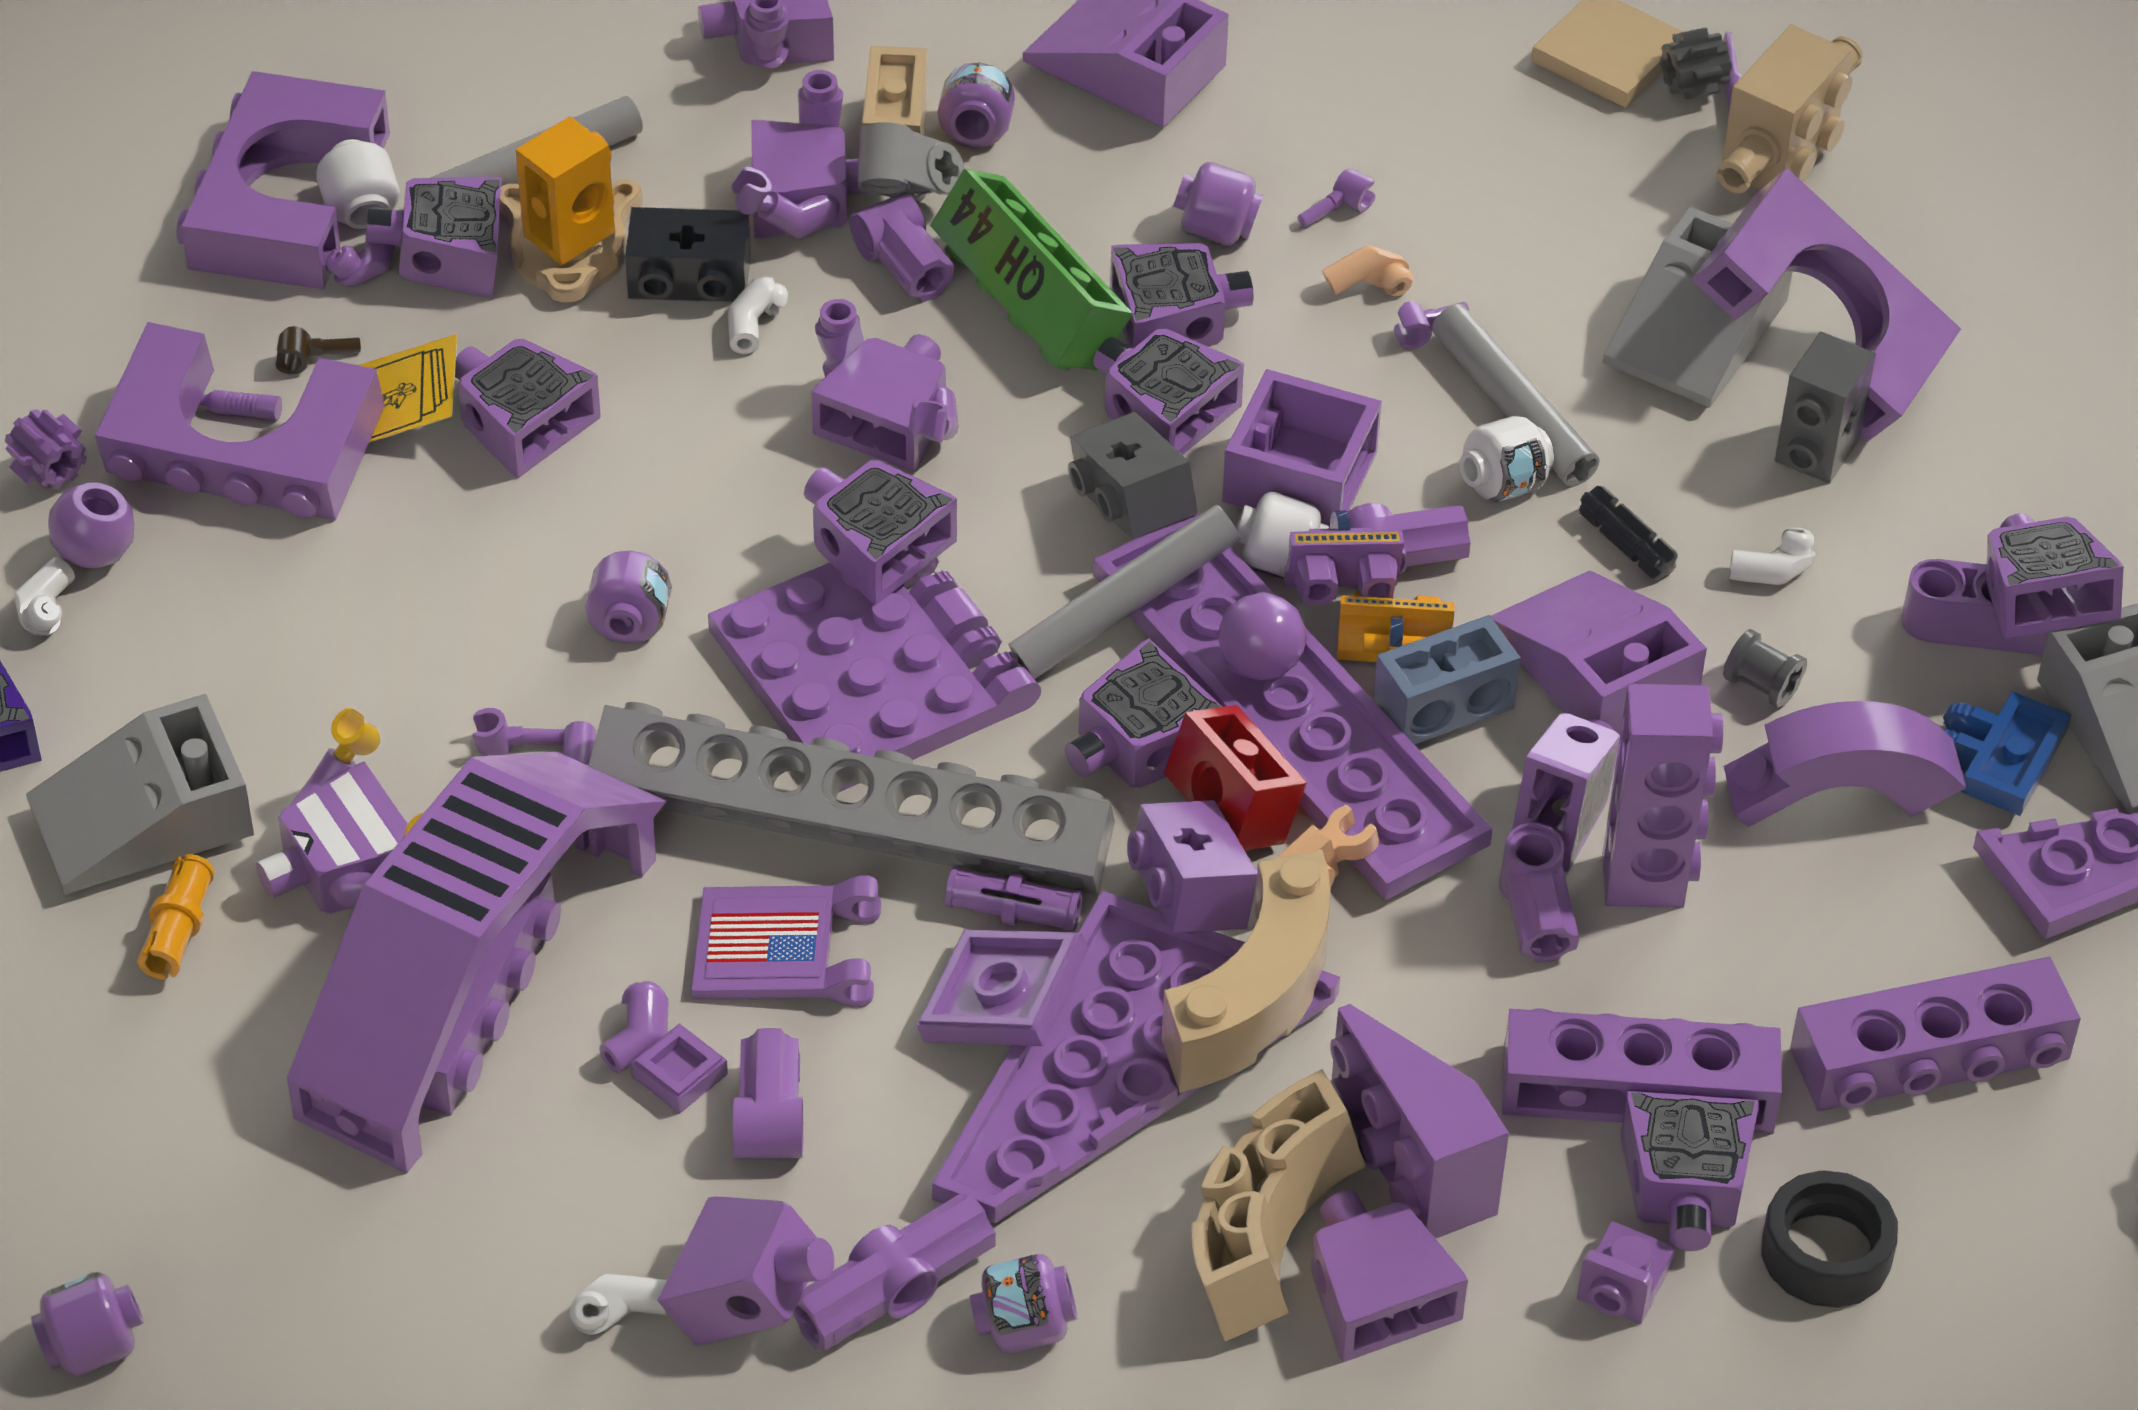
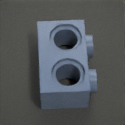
(1447, 679)

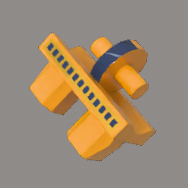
(1382, 624)

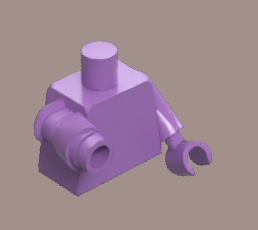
(772, 29)
(800, 167)
(878, 393)

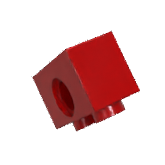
(1232, 762)

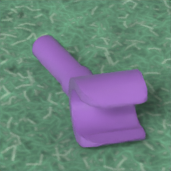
(1350, 189)
(1416, 324)
(497, 738)

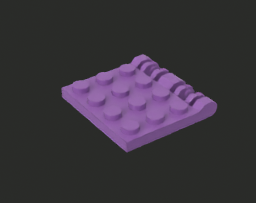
(870, 671)

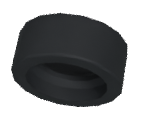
(1835, 1196)

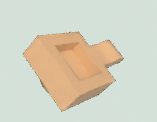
(1334, 842)

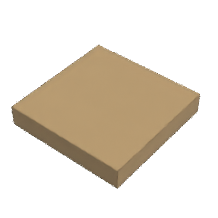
(1606, 49)

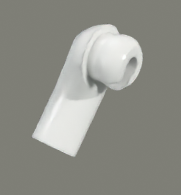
(744, 312)
(1780, 564)
(36, 598)
(612, 1299)

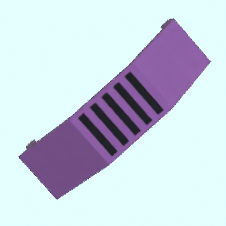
(427, 927)

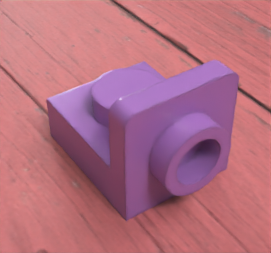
(1624, 1272)

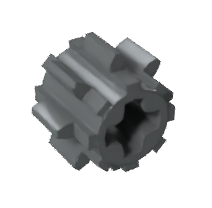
(1695, 63)

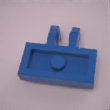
(2006, 750)

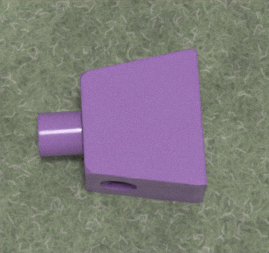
(743, 1269)
(1382, 1276)

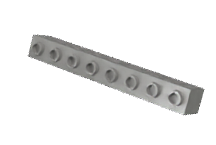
(1067, 860)

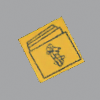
(415, 386)

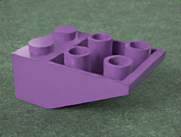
(1136, 52)
(1594, 640)
(1419, 1124)

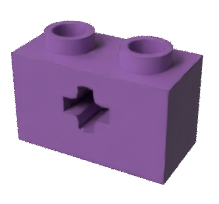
(1193, 866)

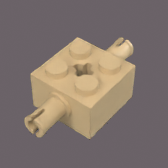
(1787, 109)

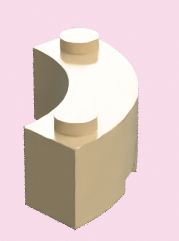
(1264, 988)
(1261, 1191)

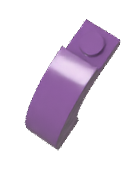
(1844, 747)

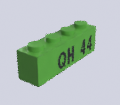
(1029, 269)

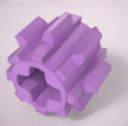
(45, 449)

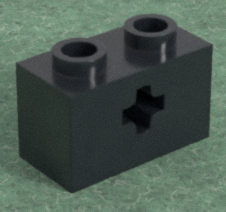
(687, 254)

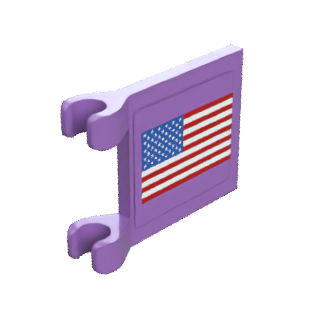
(779, 942)

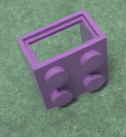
(1302, 444)

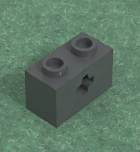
(1824, 407)
(1132, 475)

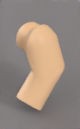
(1372, 266)

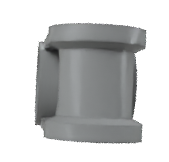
(903, 161)

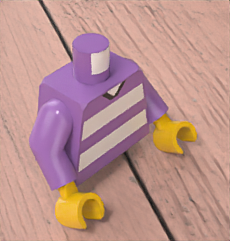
(336, 824)

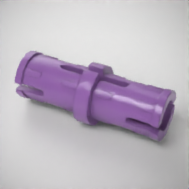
(969, 890)

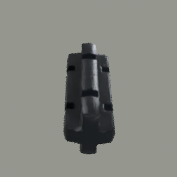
(1628, 532)

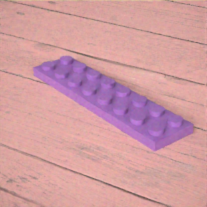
(1318, 724)

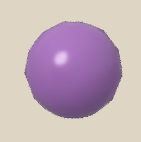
(91, 525)
(1262, 636)

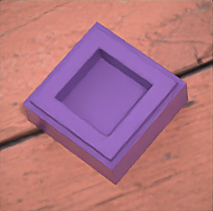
(679, 1068)

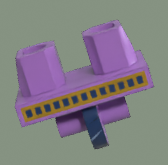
(1343, 557)

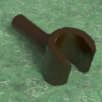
(297, 345)

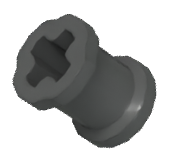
(1764, 668)

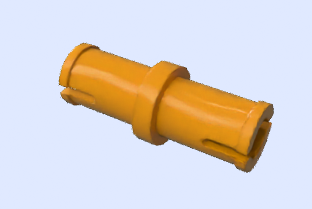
(176, 917)

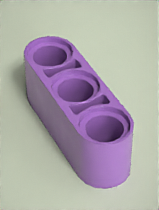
(1953, 607)

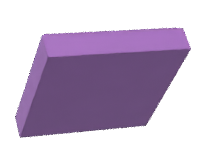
(1002, 987)

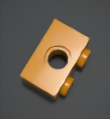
(565, 190)

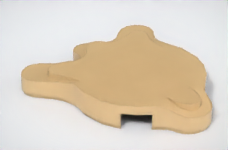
(585, 271)

